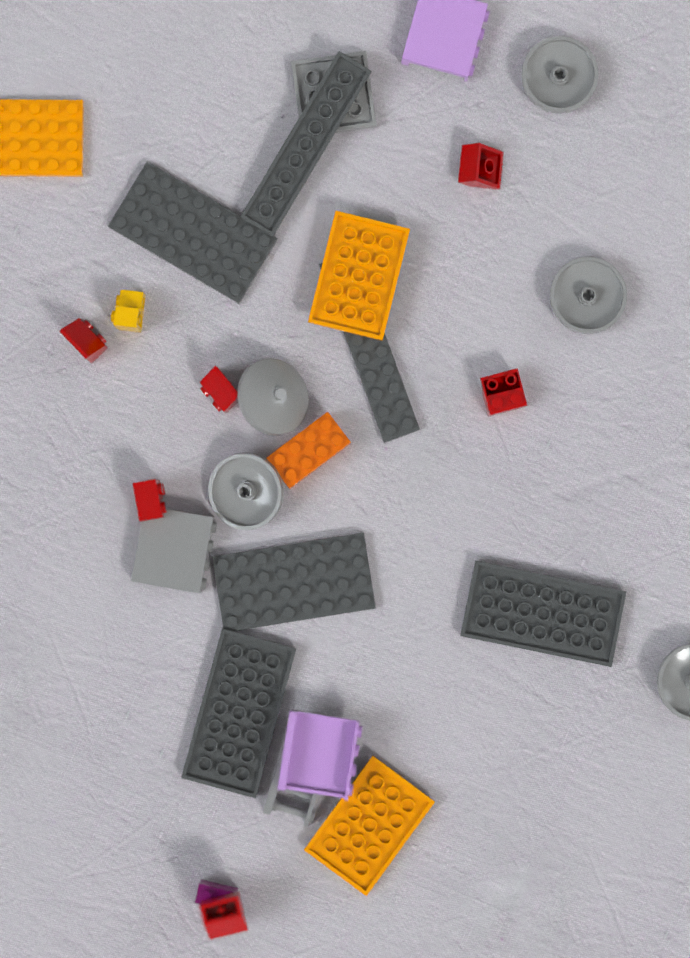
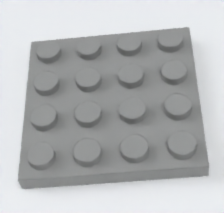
(308, 75)

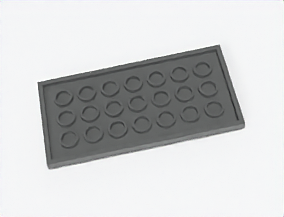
(192, 232)
(294, 582)
(543, 613)
(238, 713)

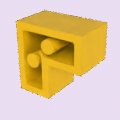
(129, 311)

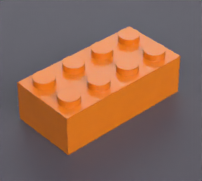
(309, 450)

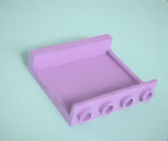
(446, 35)
(319, 754)

